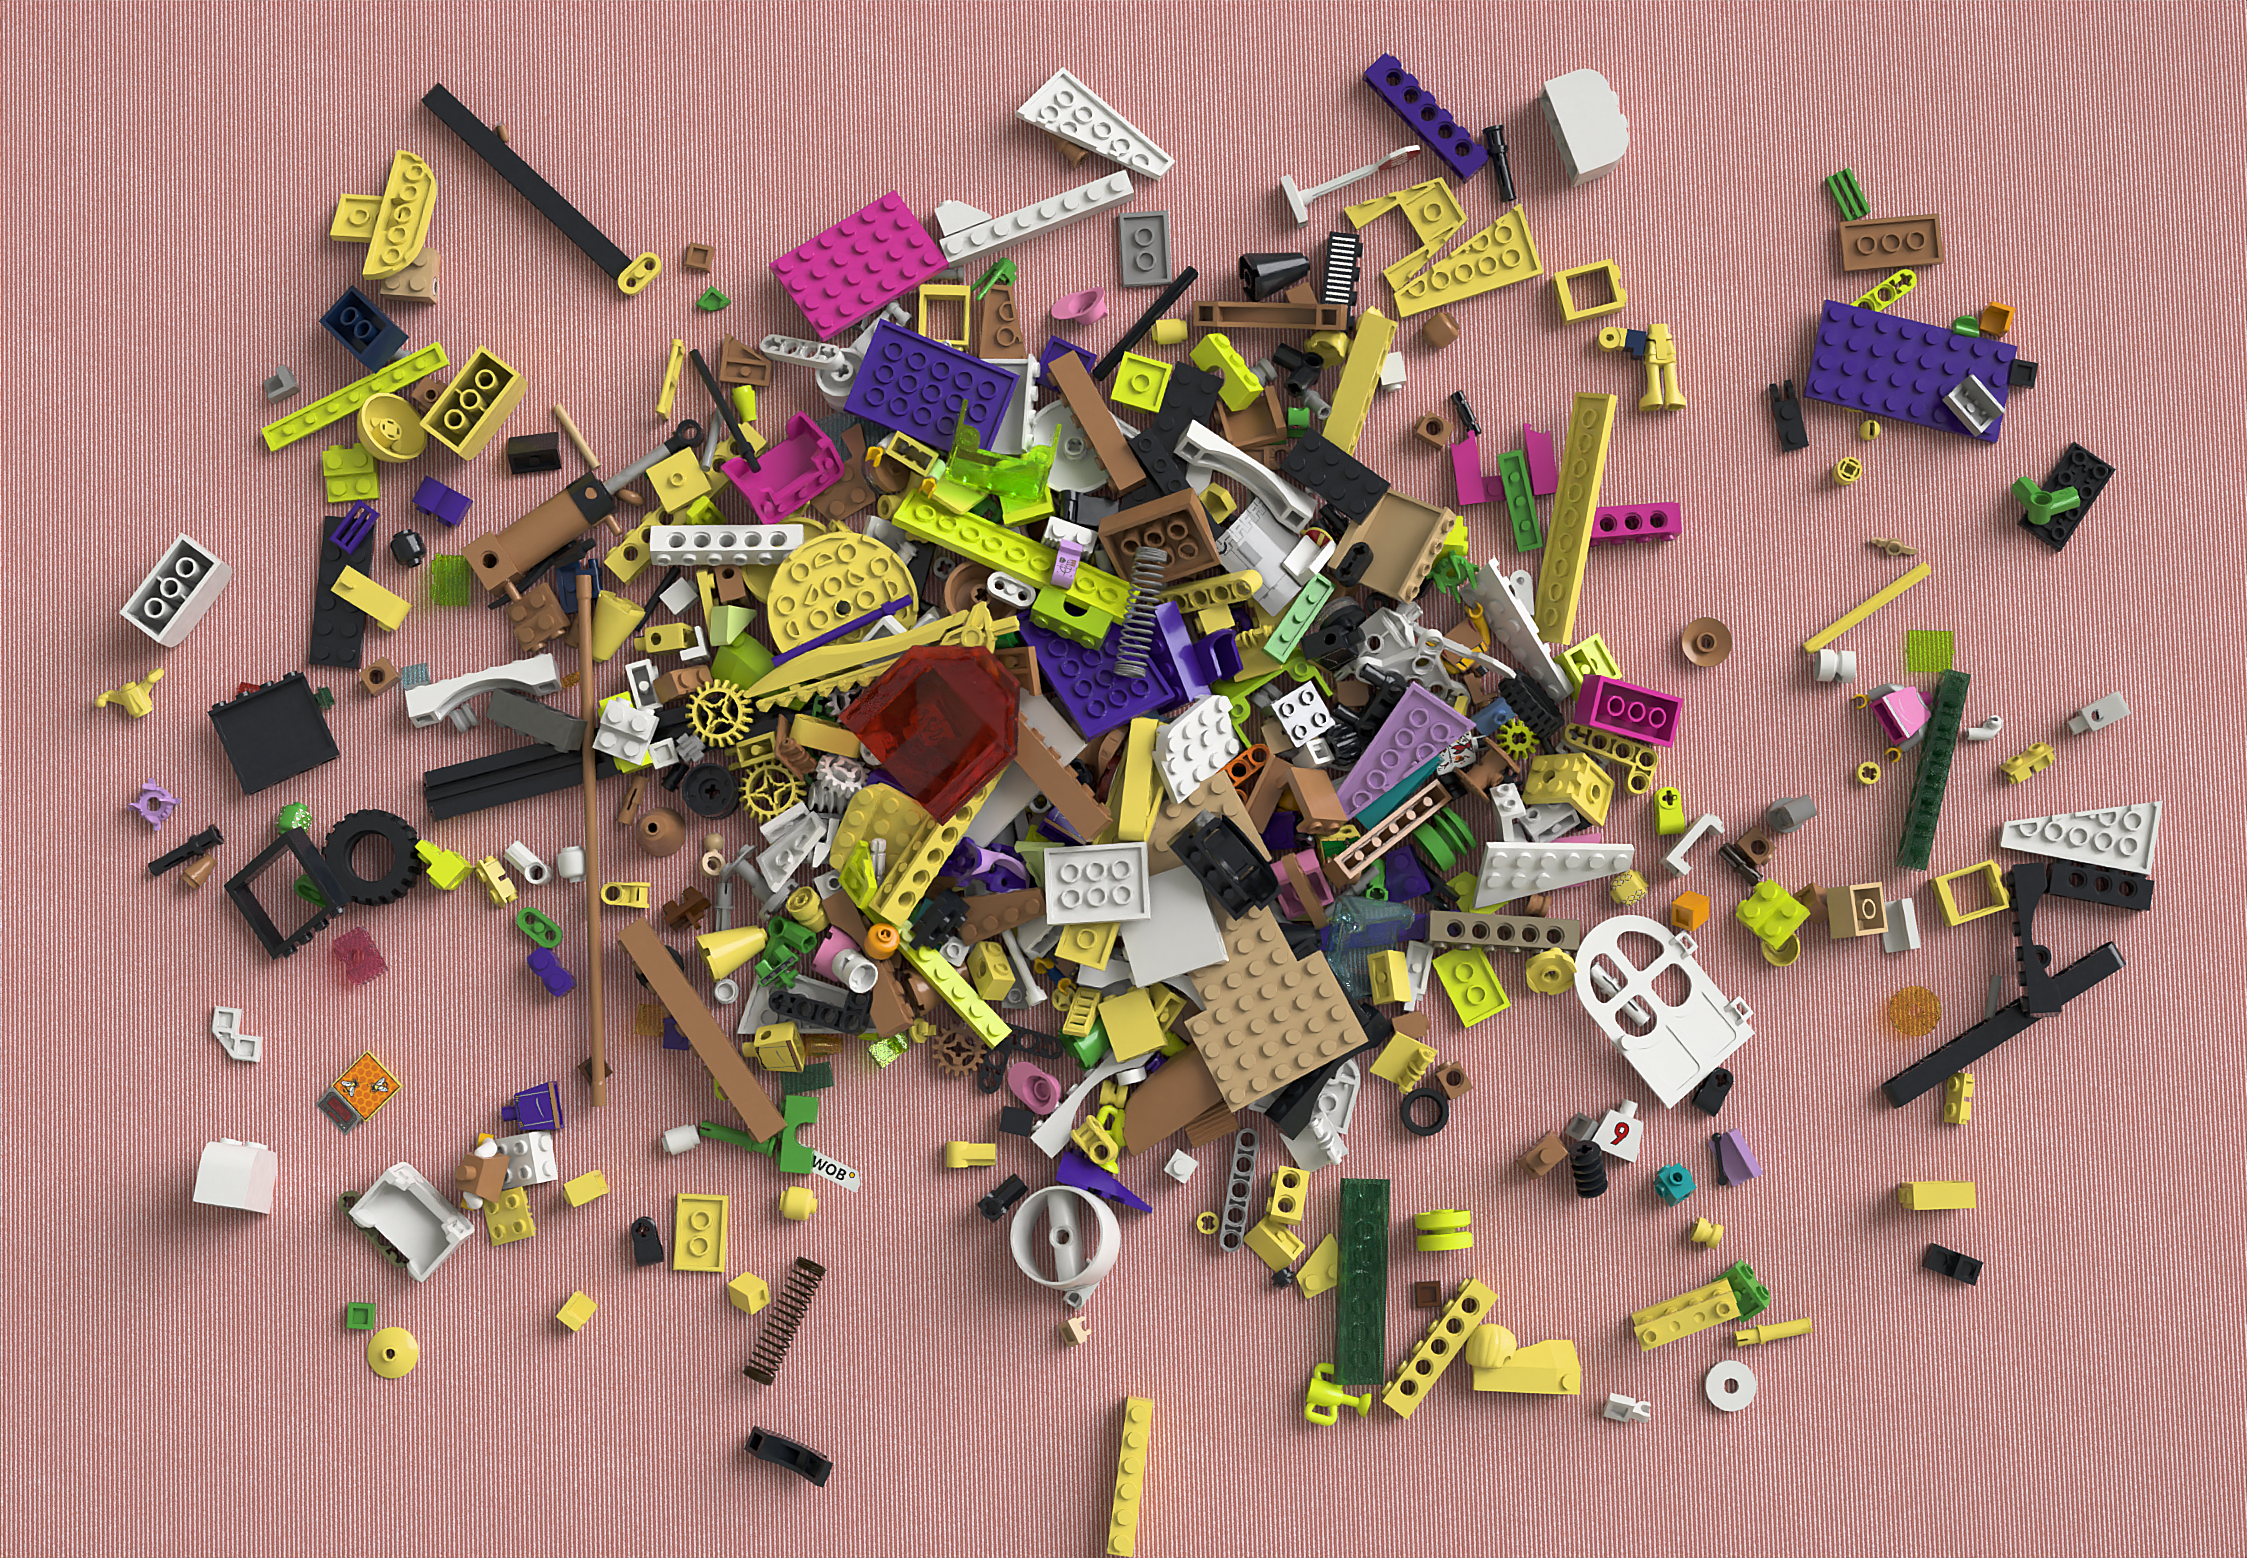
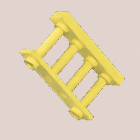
(1685, 1314)

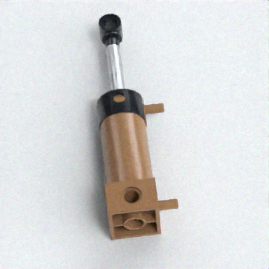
(561, 520)

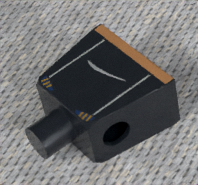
(1332, 647)

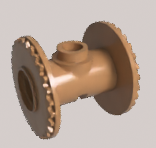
(1489, 772)

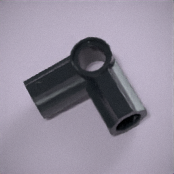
(1304, 368)
(998, 1201)

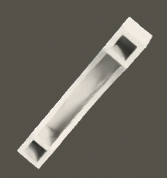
(1209, 450)
(435, 701)
(1118, 970)
(1055, 1131)

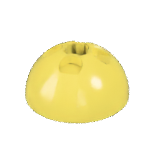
(390, 428)

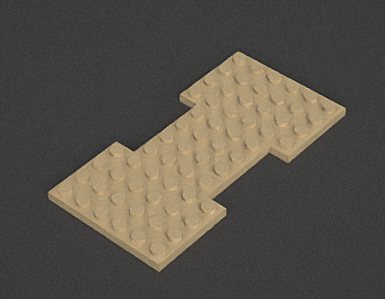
(1264, 1008)

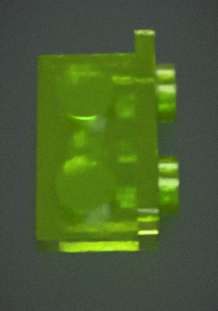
(451, 580)

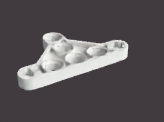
(1428, 676)

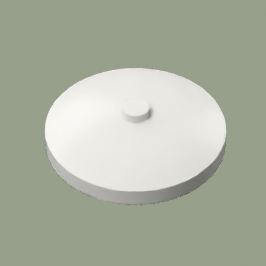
(1073, 462)

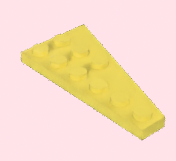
(1484, 263)

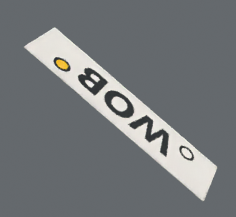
(835, 1171)

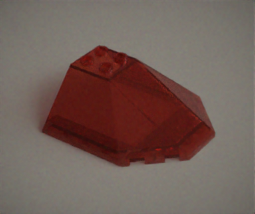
(940, 723)

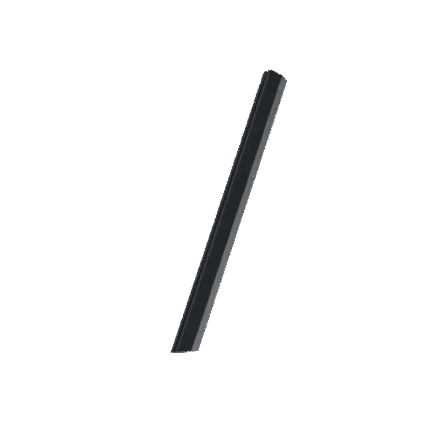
(543, 770)

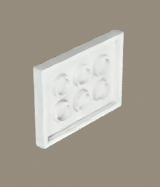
(1097, 883)

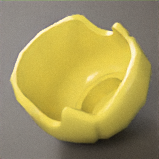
(1785, 954)

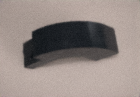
(790, 1454)

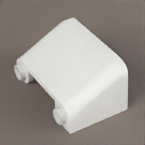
(413, 1219)

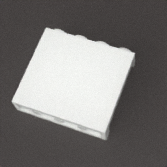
(1015, 431)
(1180, 932)

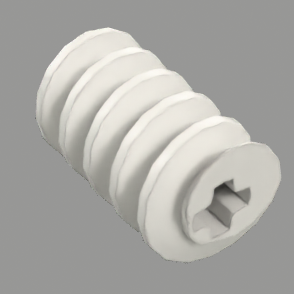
(820, 796)

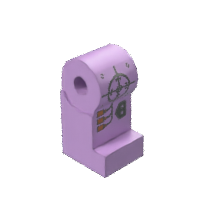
(1066, 563)

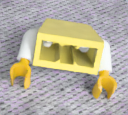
(914, 455)

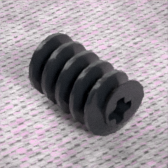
(1588, 1169)

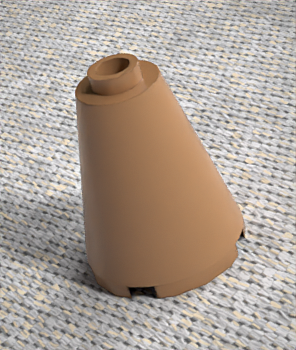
(669, 833)
(922, 993)

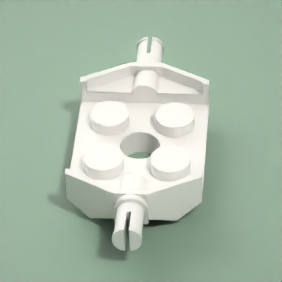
(1394, 634)

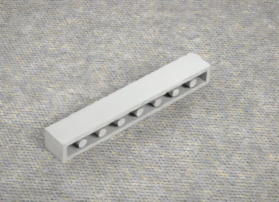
(1037, 219)

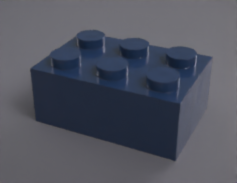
(364, 329)

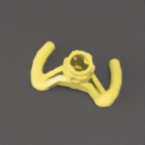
(133, 695)

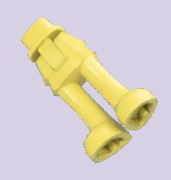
(1660, 355)

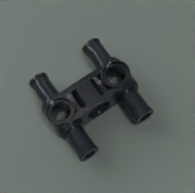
(1377, 707)

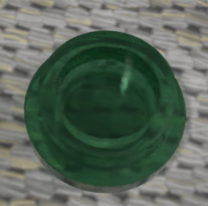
(324, 697)

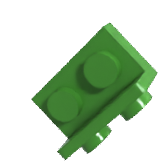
(1749, 1294)

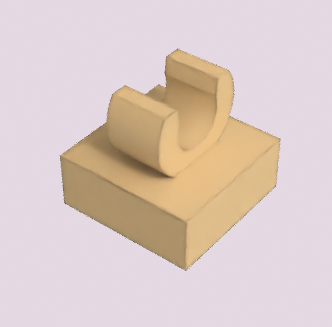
(1073, 1332)

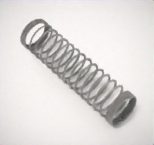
(1150, 554)

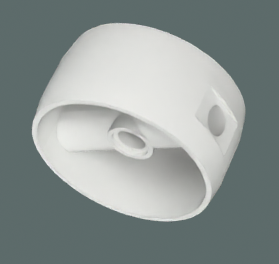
(1070, 1256)

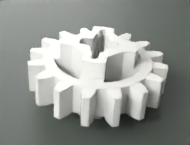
(842, 774)

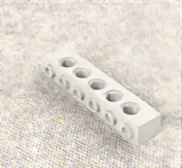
(716, 538)

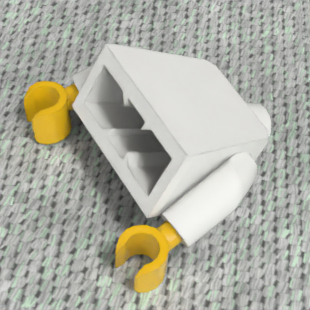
(1037, 939)

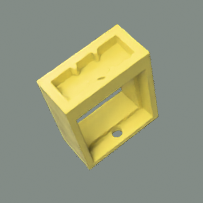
(950, 293)
(1564, 299)
(1946, 902)
(1937, 1195)

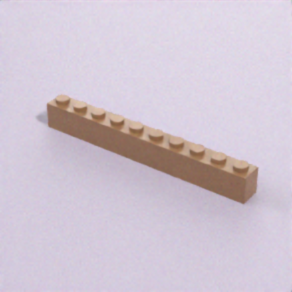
(1059, 781)
(702, 1030)

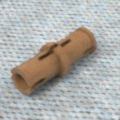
(633, 800)

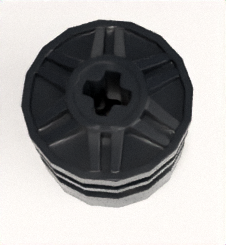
(702, 781)

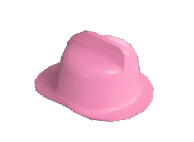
(1082, 306)
(1036, 1089)

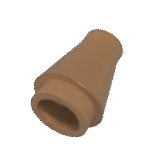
(199, 871)

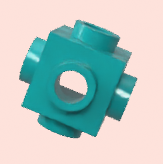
(1674, 1184)

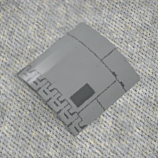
(1261, 544)

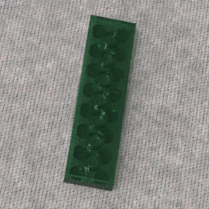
(1361, 1281)

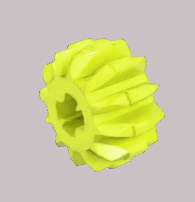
(1519, 748)

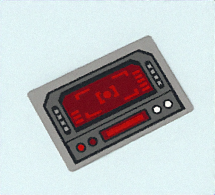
(338, 1110)

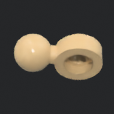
(713, 843)

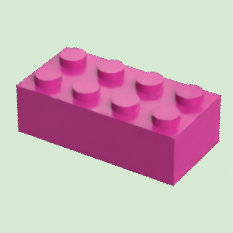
(1628, 710)

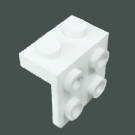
(530, 1158)

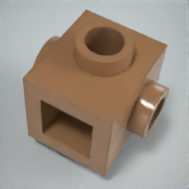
(428, 393)

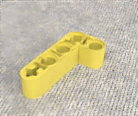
(1608, 752)

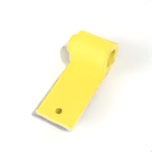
(372, 598)

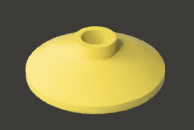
(405, 1352)

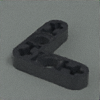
(1006, 1047)

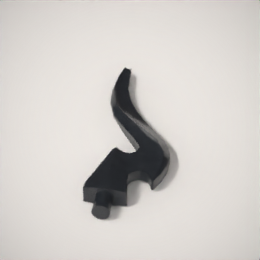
(566, 555)

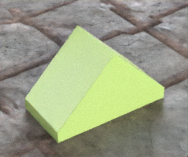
(728, 623)

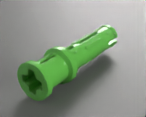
(738, 1138)

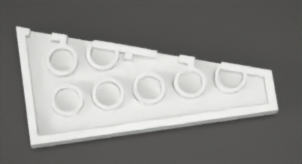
(1529, 868)

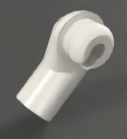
(1987, 731)

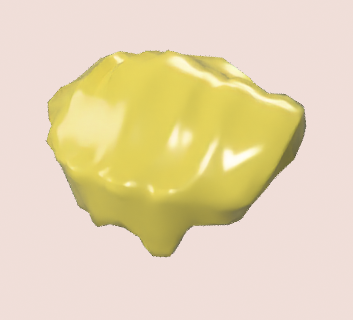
(1330, 345)

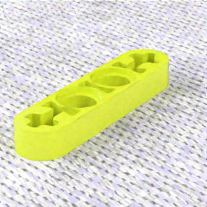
(1871, 297)

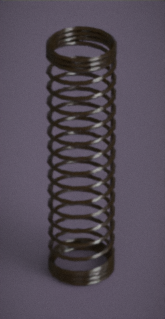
(759, 1375)

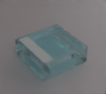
(415, 676)

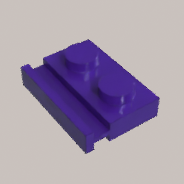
(1280, 831)

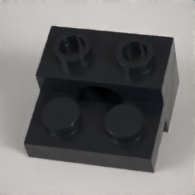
(938, 920)

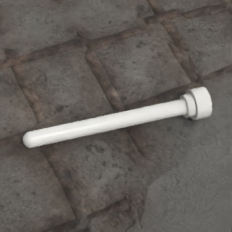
(1034, 993)

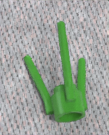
(1001, 271)

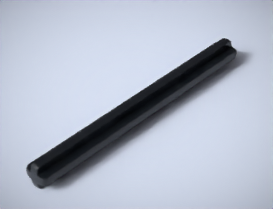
(1145, 323)

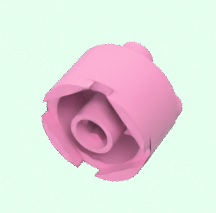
(831, 946)

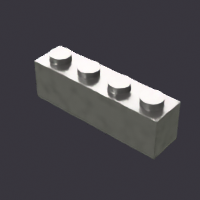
(536, 719)

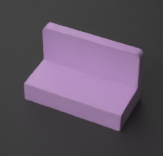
(1736, 1157)

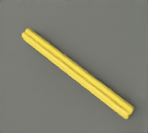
(1867, 608)

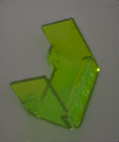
(996, 472)

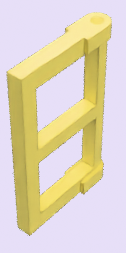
(671, 379)

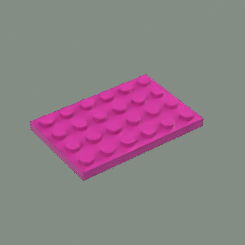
(859, 265)

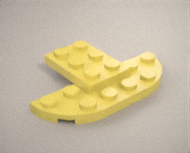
(391, 222)

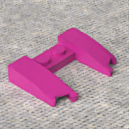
(1475, 489)

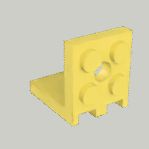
(1575, 782)

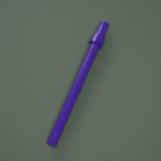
(886, 609)

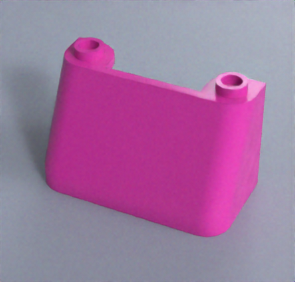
(789, 472)

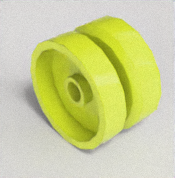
(1443, 1227)

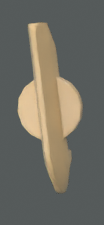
(1894, 546)

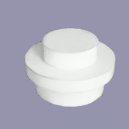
(726, 991)

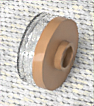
(887, 477)

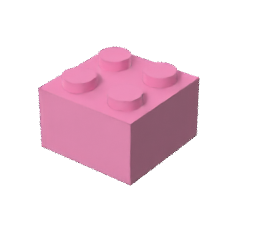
(1289, 898)

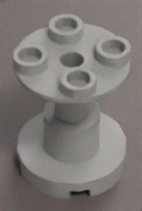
(772, 901)

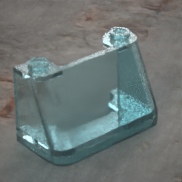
(1360, 929)

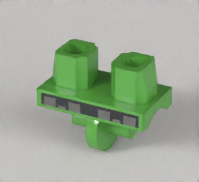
(787, 960)

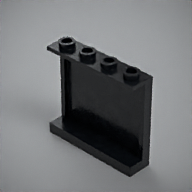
(274, 733)

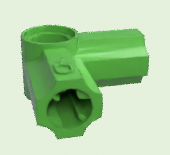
(2042, 503)
(1375, 888)
(787, 932)

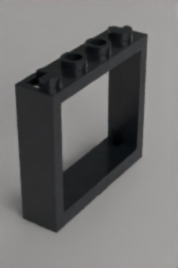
(318, 872)

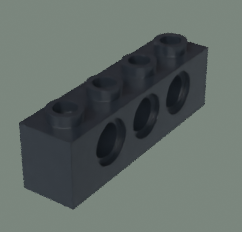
(2137, 898)

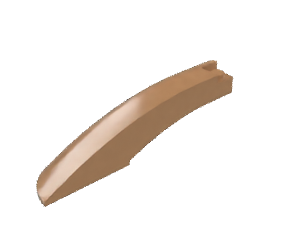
(1169, 1100)

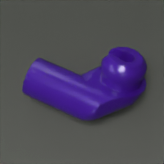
(1242, 617)

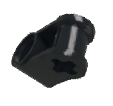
(1711, 1096)
(646, 1247)

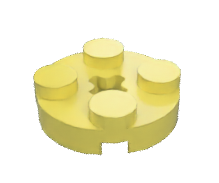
(1548, 961)

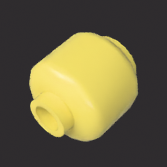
(798, 1203)

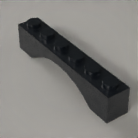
(2040, 992)
(1295, 1105)

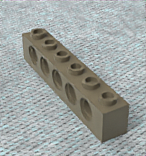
(1436, 923)

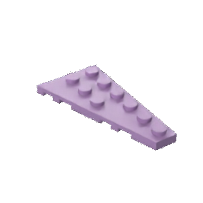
(1407, 740)

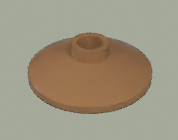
(1717, 635)

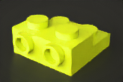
(350, 474)
(1771, 913)

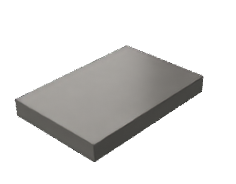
(1145, 249)

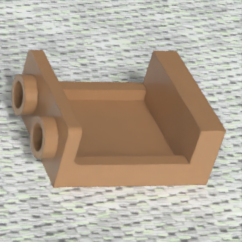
(1255, 426)
(1315, 799)

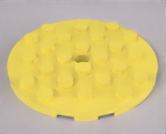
(831, 571)

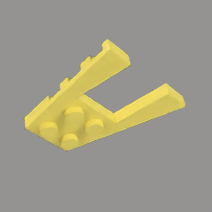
(1430, 211)

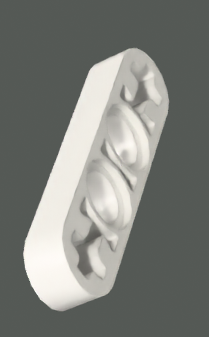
(804, 347)

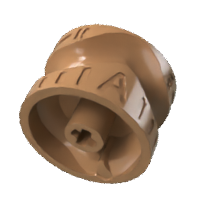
(967, 588)
(1101, 750)

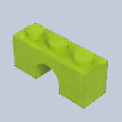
(1087, 629)

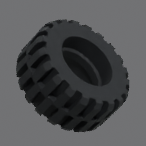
(406, 861)

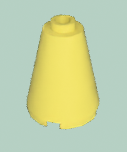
(612, 624)
(730, 949)

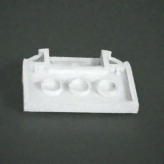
(1195, 746)
(1335, 1099)

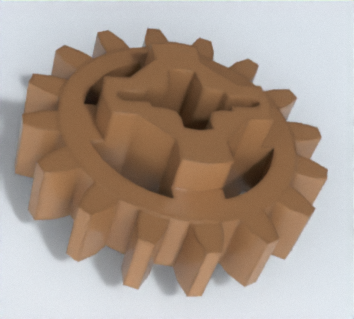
(958, 1061)

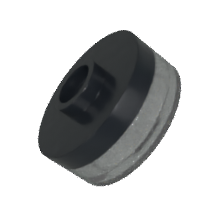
(1341, 611)

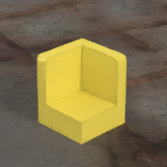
(1217, 502)
(749, 1293)
(577, 1311)

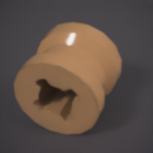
(1537, 905)

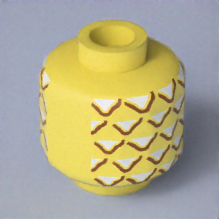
(1628, 887)

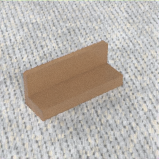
(1265, 793)

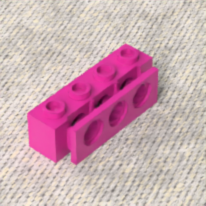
(1665, 512)

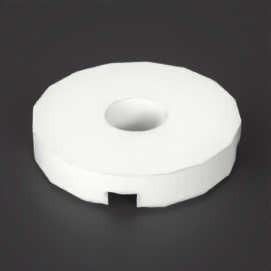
(1745, 1385)

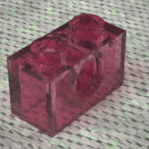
(373, 963)

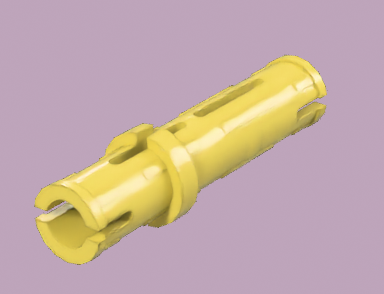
(1761, 1334)

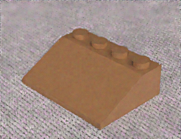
(1168, 524)

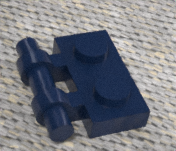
(567, 583)

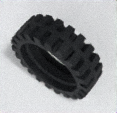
(1531, 704)

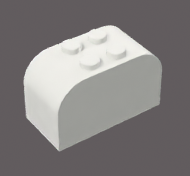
(1585, 123)
(177, 591)
(236, 1176)

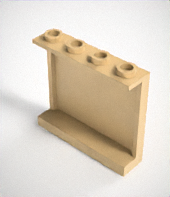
(1404, 541)

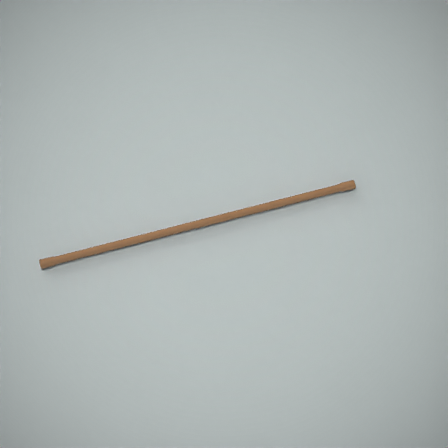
(598, 1084)

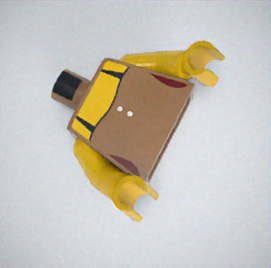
(1472, 634)

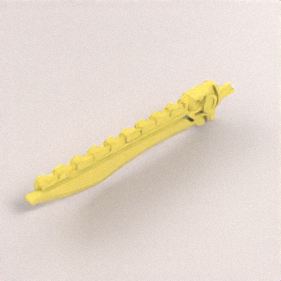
(825, 660)

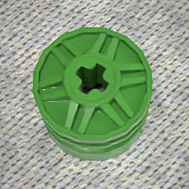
(1444, 838)

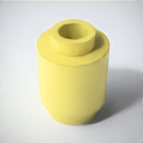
(1169, 331)

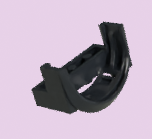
(1235, 854)

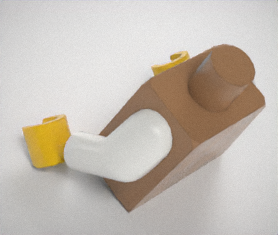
(482, 1173)

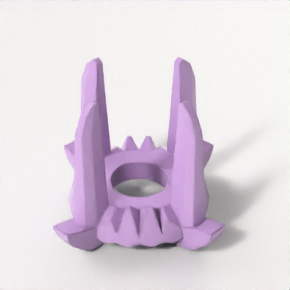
(150, 791)

